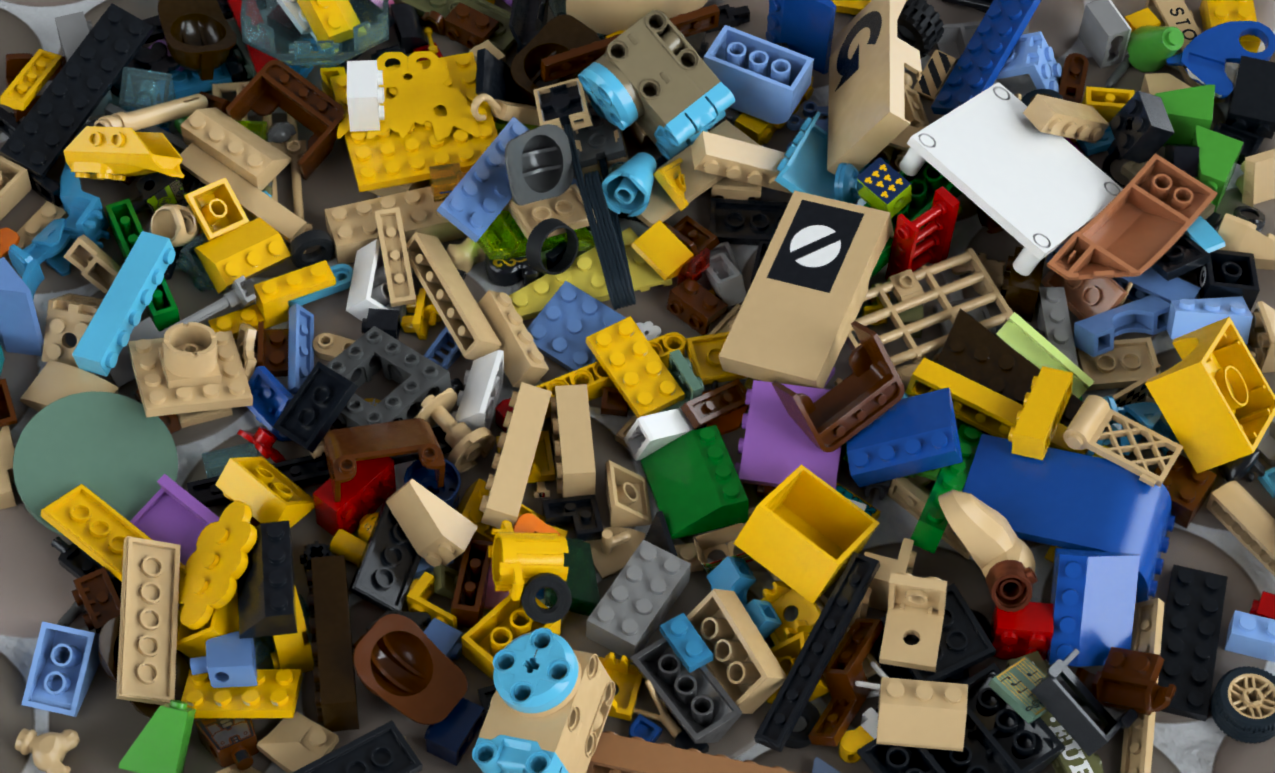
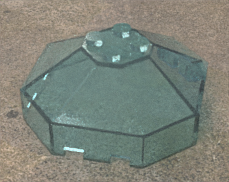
(273, 33)

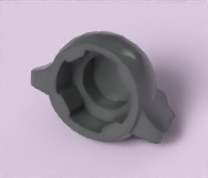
(280, 132)

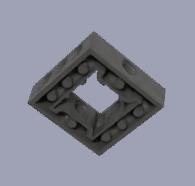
(414, 372)

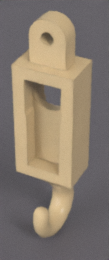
(505, 110)

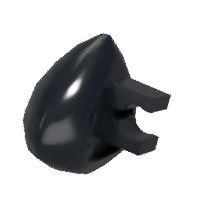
(1241, 468)

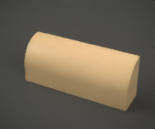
(1246, 521)

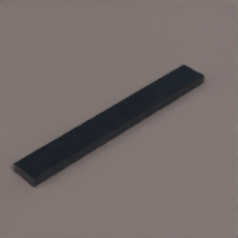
(817, 652)

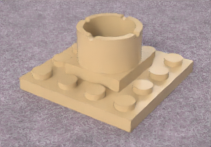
(189, 371)

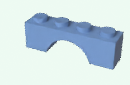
(1097, 333)

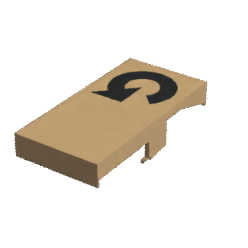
(868, 85)

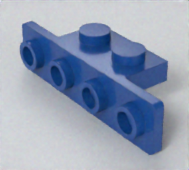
(269, 399)

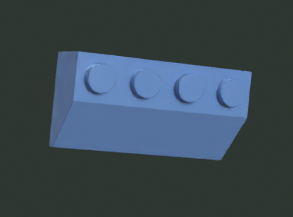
(18, 316)

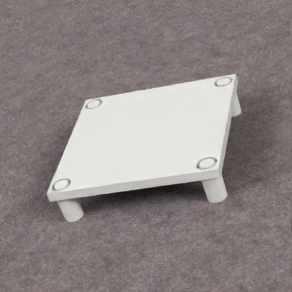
(1012, 171)

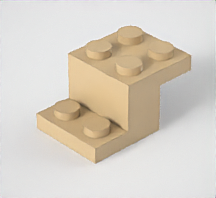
(877, 593)

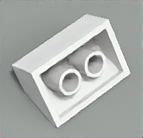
(369, 283)
(481, 391)

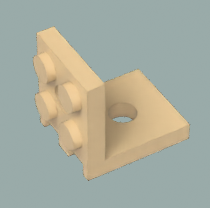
(66, 315)
(915, 609)

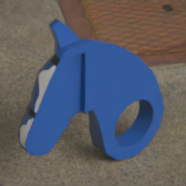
(1208, 53)

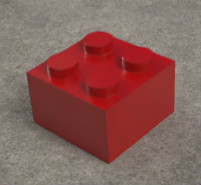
(1022, 631)

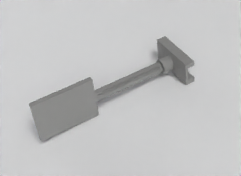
(123, 371)

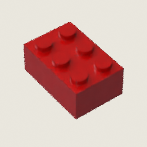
(359, 496)

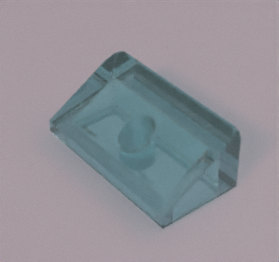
(215, 461)

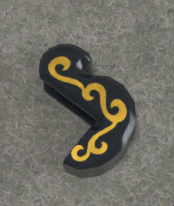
(510, 271)

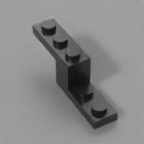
(45, 187)

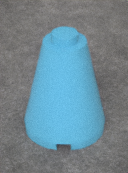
(630, 185)

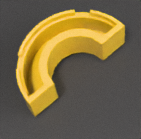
(293, 649)

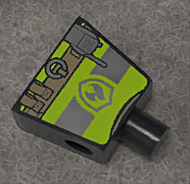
(157, 190)

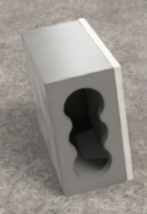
(1104, 32)

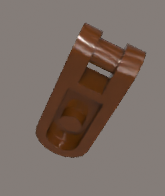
(1074, 77)

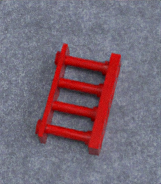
(937, 235)

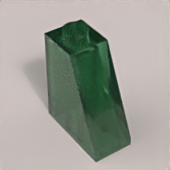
(580, 579)

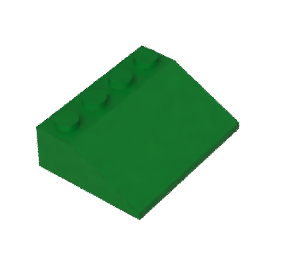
(696, 483)

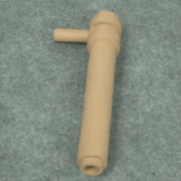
(155, 114)

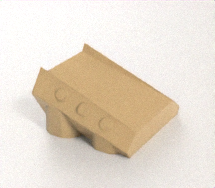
(1258, 179)

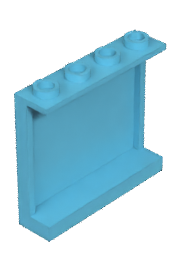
(807, 163)

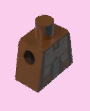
(229, 740)

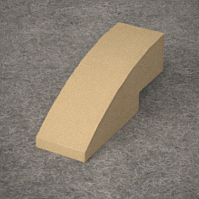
(93, 262)
(7, 450)

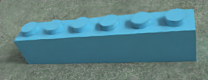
(124, 304)

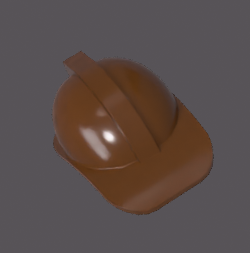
(408, 670)

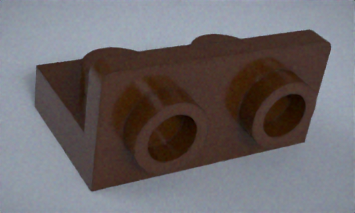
(272, 349)
(98, 597)

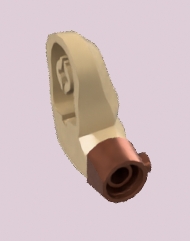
(994, 547)

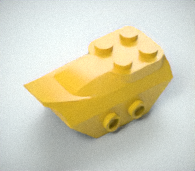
(121, 152)

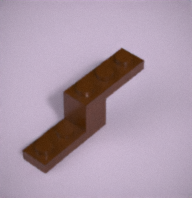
(840, 676)

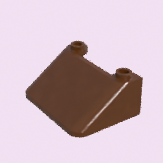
(380, 440)

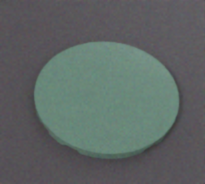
(94, 443)

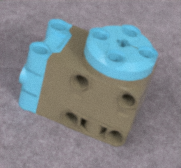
(658, 82)

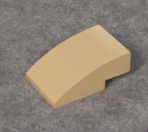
(62, 380)

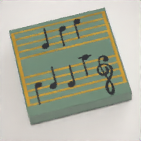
(1015, 688)

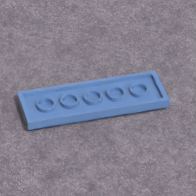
(484, 188)

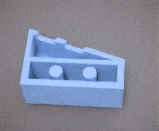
(1193, 314)

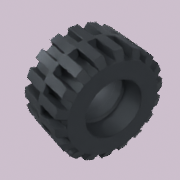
(919, 26)

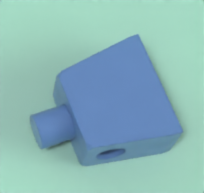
(228, 661)

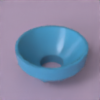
(846, 183)

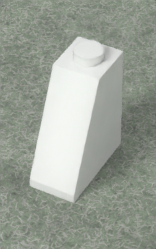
(656, 431)

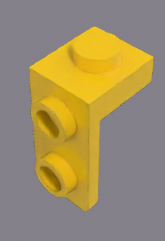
(418, 598)

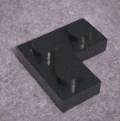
(578, 510)

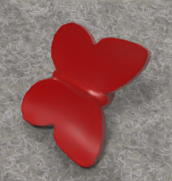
(263, 441)

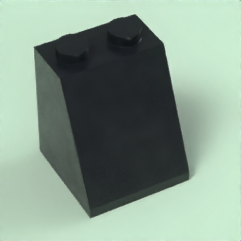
(1253, 97)

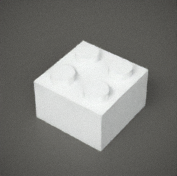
(365, 95)

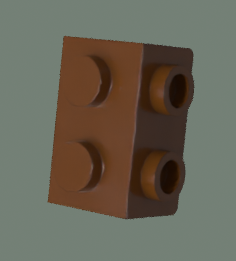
(469, 26)
(693, 235)
(695, 305)

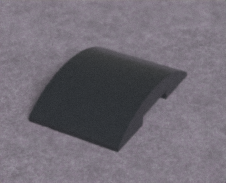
(993, 740)

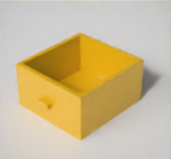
(806, 533)

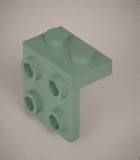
(683, 373)

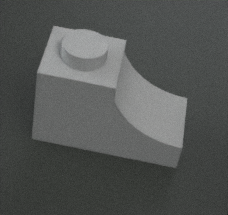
(725, 280)

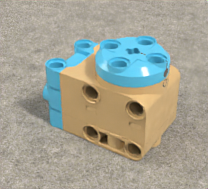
(544, 707)

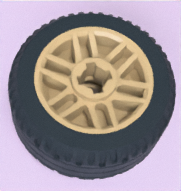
(1245, 704)

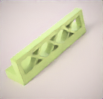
(1041, 352)

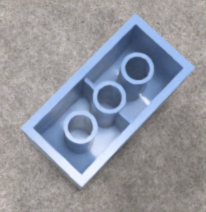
(760, 74)

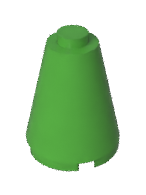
(1152, 45)

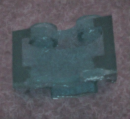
(191, 263)

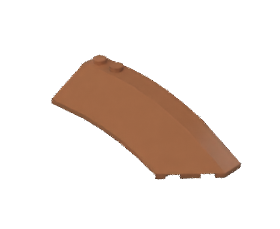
(1135, 225)

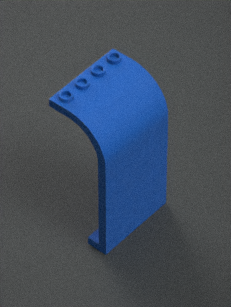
(1075, 504)

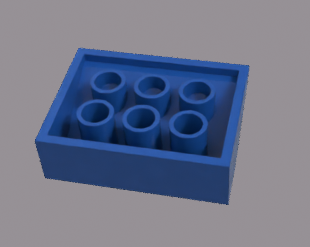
(805, 27)
(906, 440)
(1092, 604)

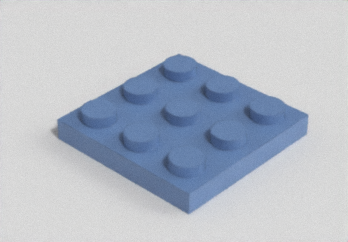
(566, 322)

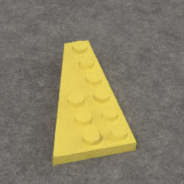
(587, 276)

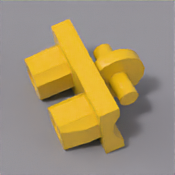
(424, 316)

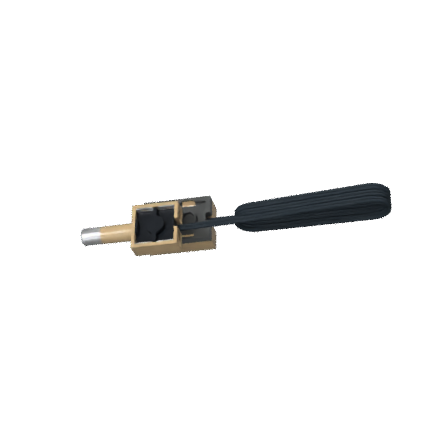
(594, 148)

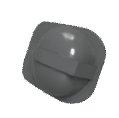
(539, 164)

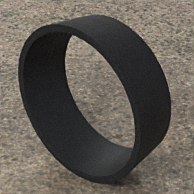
(536, 241)

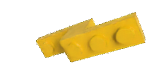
(273, 298)

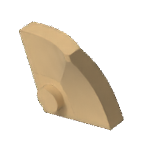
(297, 743)

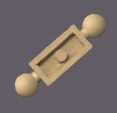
(913, 107)

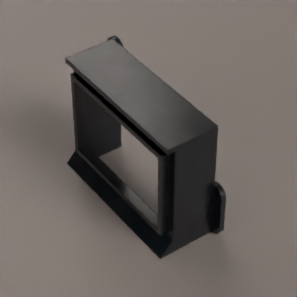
(1070, 713)

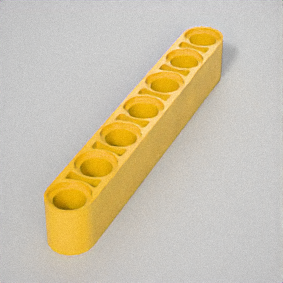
(597, 378)

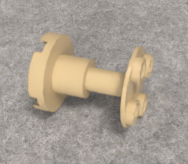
(465, 443)

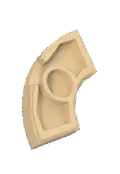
(245, 346)

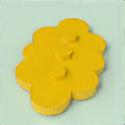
(216, 565)

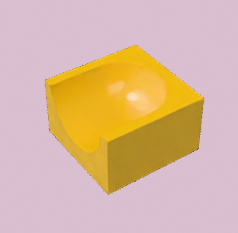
(1214, 396)

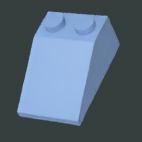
(61, 669)

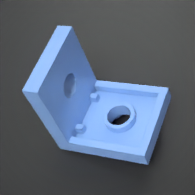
(1034, 58)

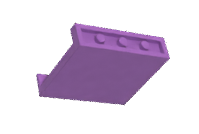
(776, 444)
(174, 517)

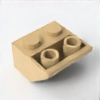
(1263, 336)

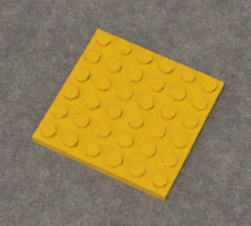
(397, 161)

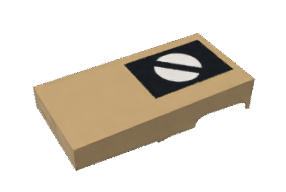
(806, 291)

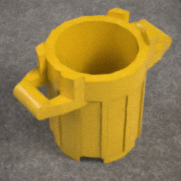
(524, 555)

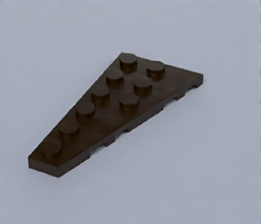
(992, 363)

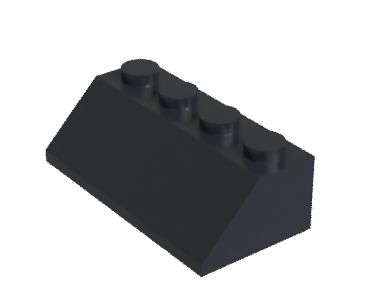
(268, 584)

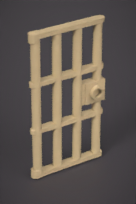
(911, 294)

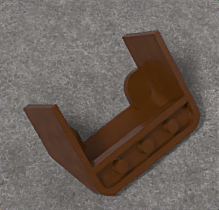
(284, 88)
(854, 401)

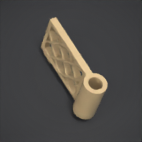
(1094, 419)

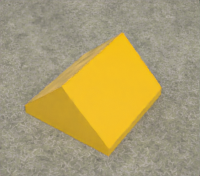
(662, 250)

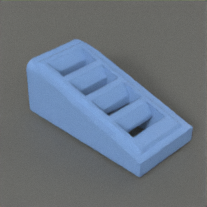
(441, 342)

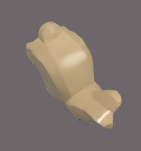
(993, 267)

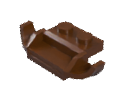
(1129, 682)

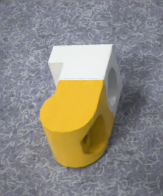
(857, 738)

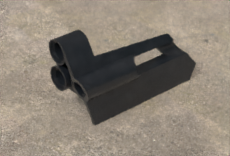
(524, 20)

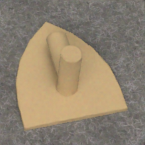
(614, 549)

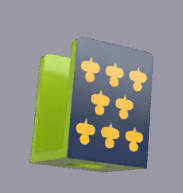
(884, 187)

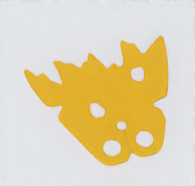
(418, 99)

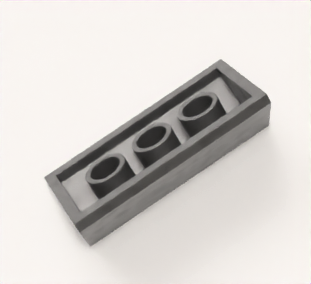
(692, 697)

